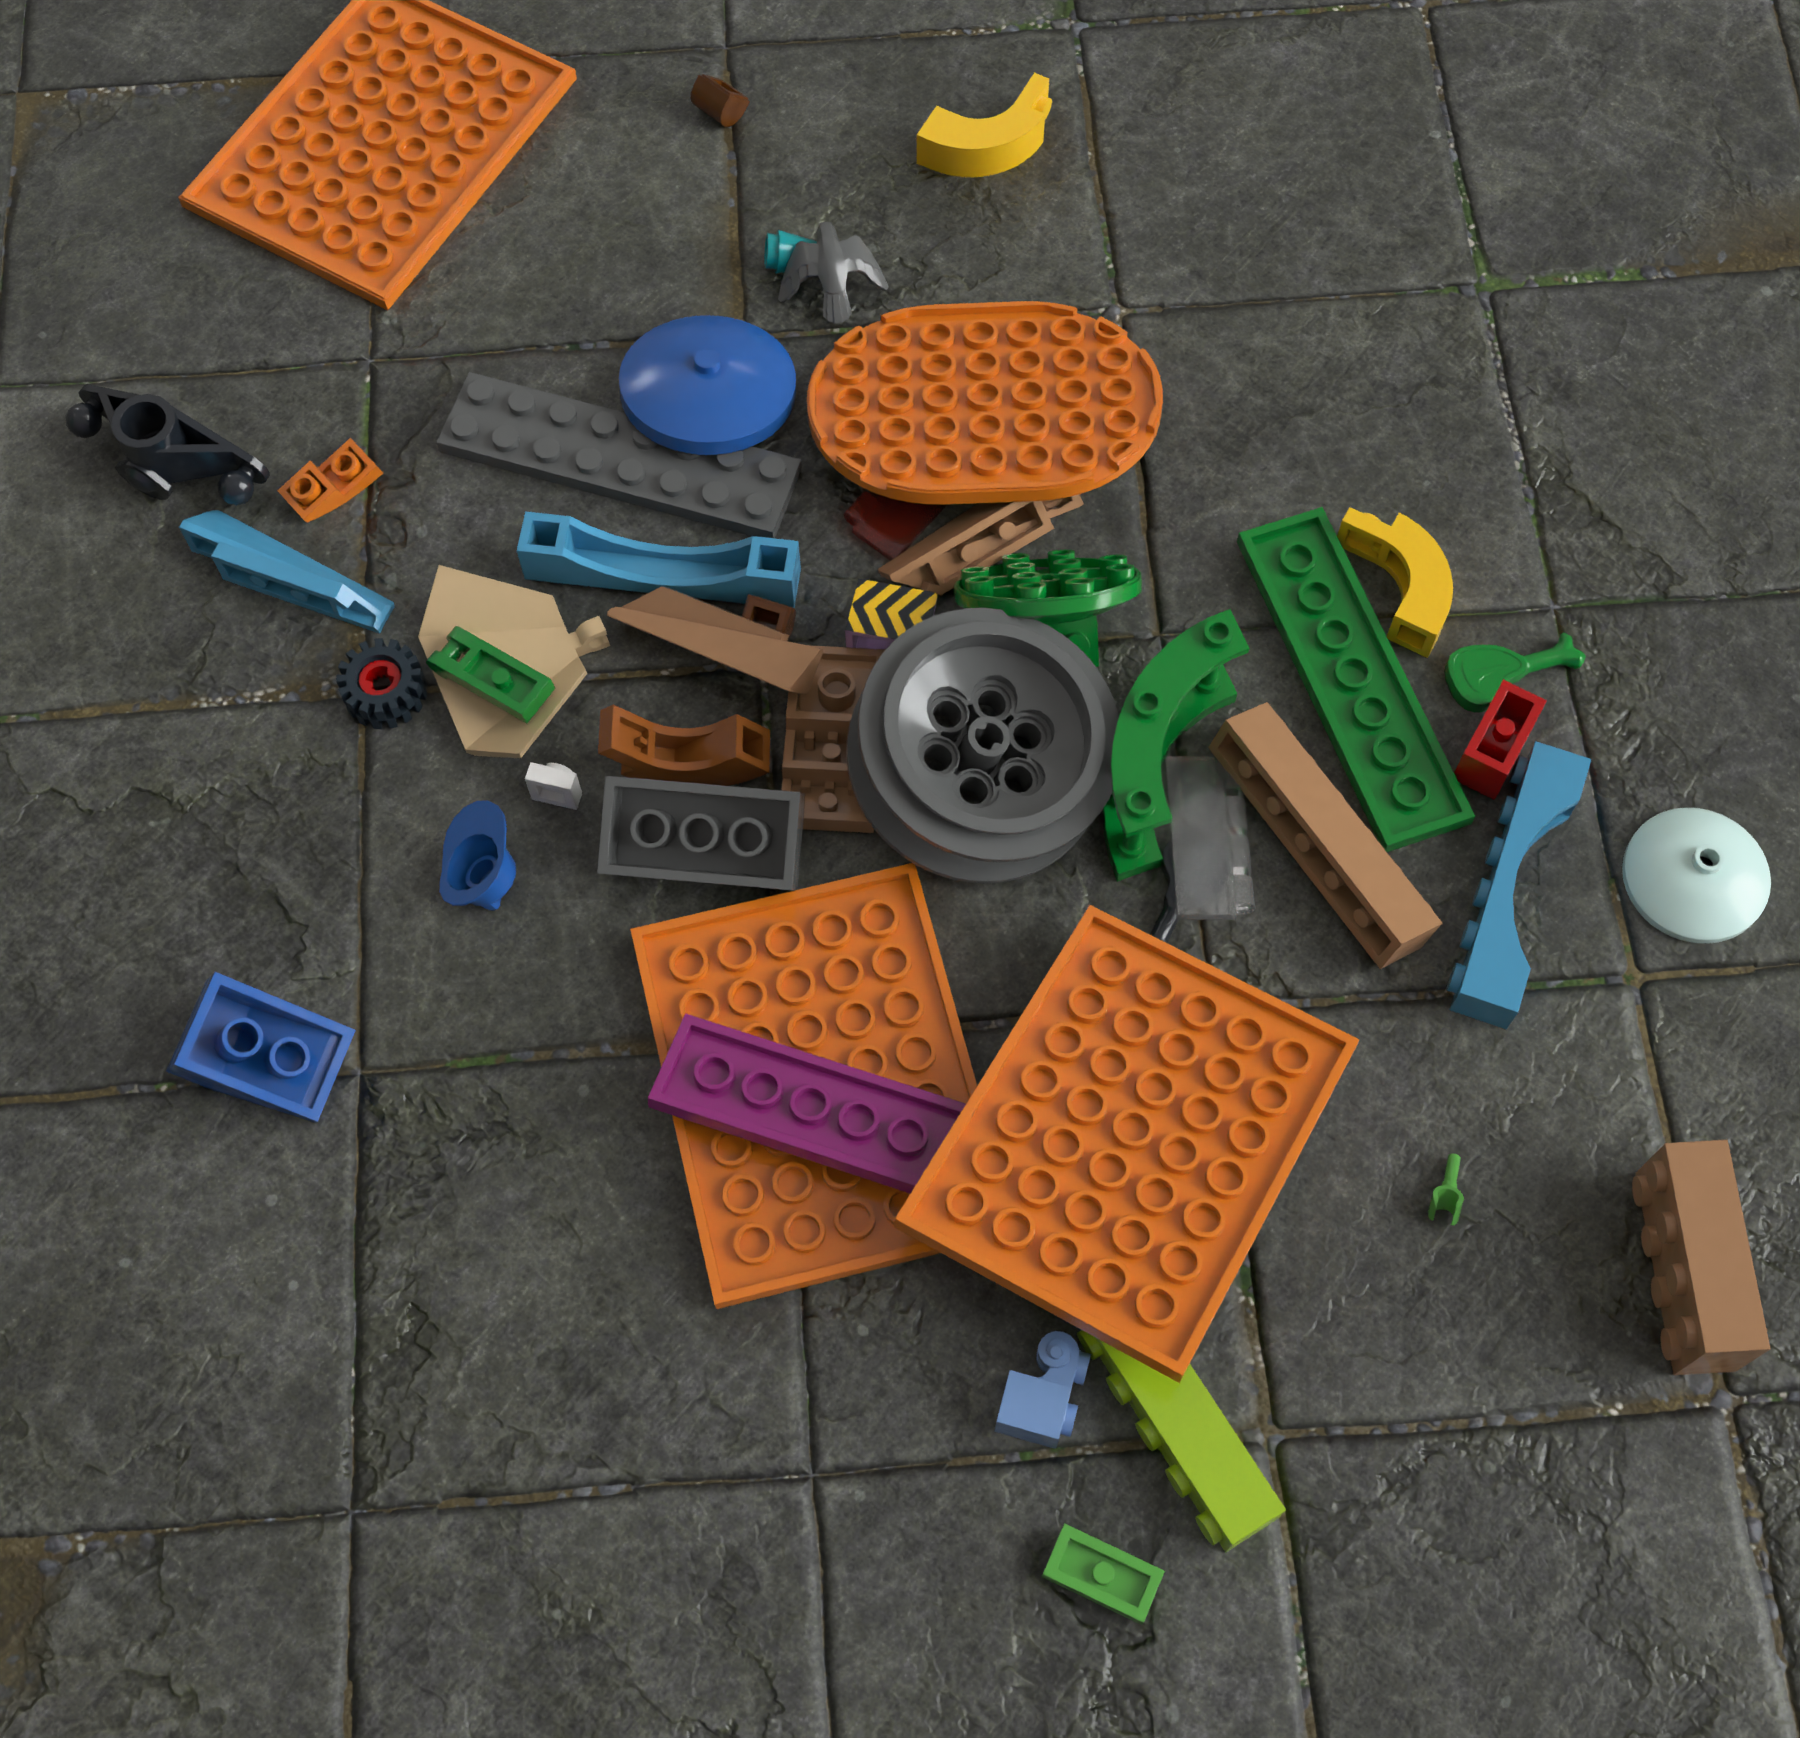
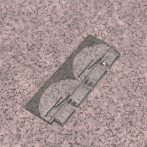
(1208, 840)

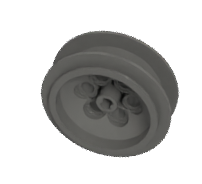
(1039, 691)

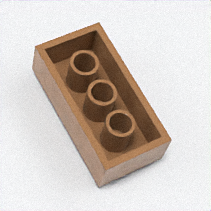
(1700, 1258)

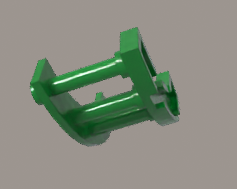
(1166, 699)

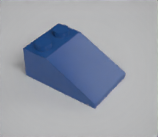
(260, 1048)

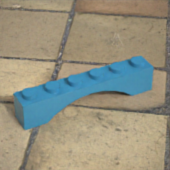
(578, 554)
(1495, 967)

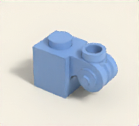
(1039, 1407)

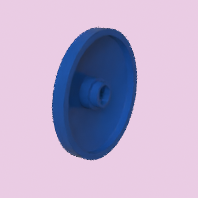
(707, 385)

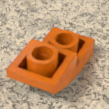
(337, 480)

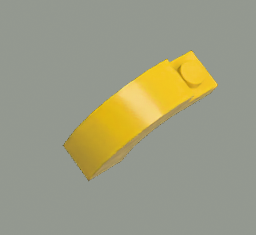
(986, 145)
(1415, 565)

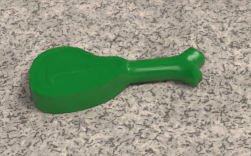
(1478, 670)

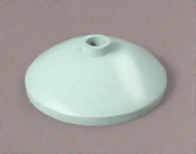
(1681, 892)

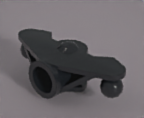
(164, 444)

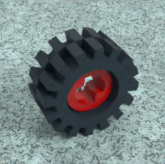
(388, 704)

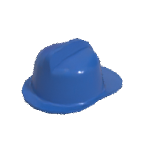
(476, 858)

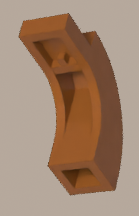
(710, 754)

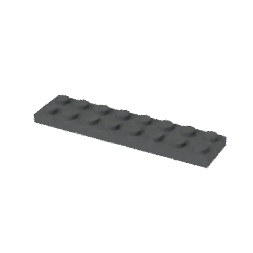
(609, 457)

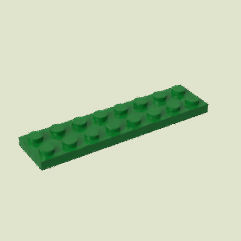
(1355, 680)

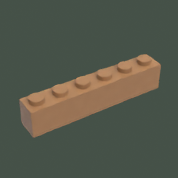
(1324, 835)

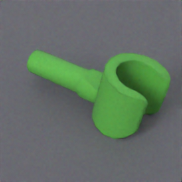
(1447, 1195)

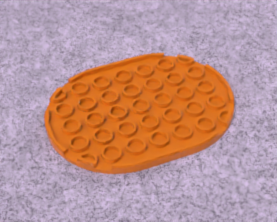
(984, 403)

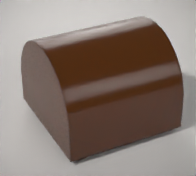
(718, 99)
(770, 614)

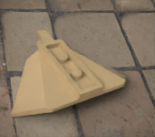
(523, 626)

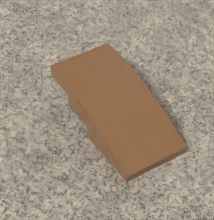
(818, 740)

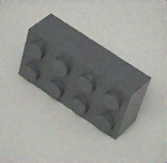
(701, 833)

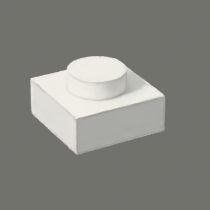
(553, 785)

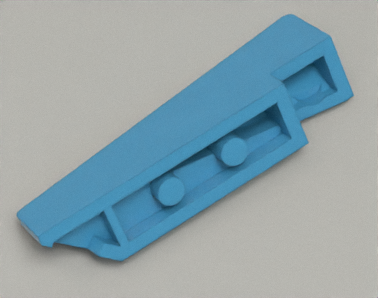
(281, 572)

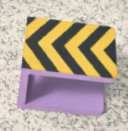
(884, 612)

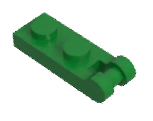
(491, 674)

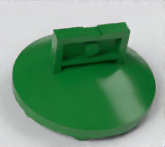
(1062, 596)

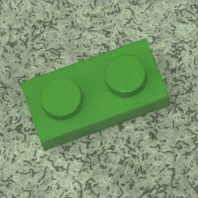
(1103, 1574)

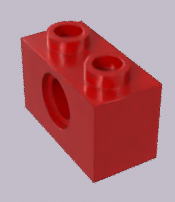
(1499, 739)

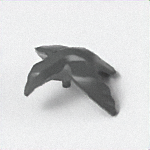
(831, 262)

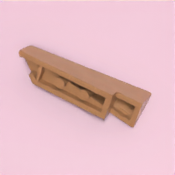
(974, 540)
(723, 637)

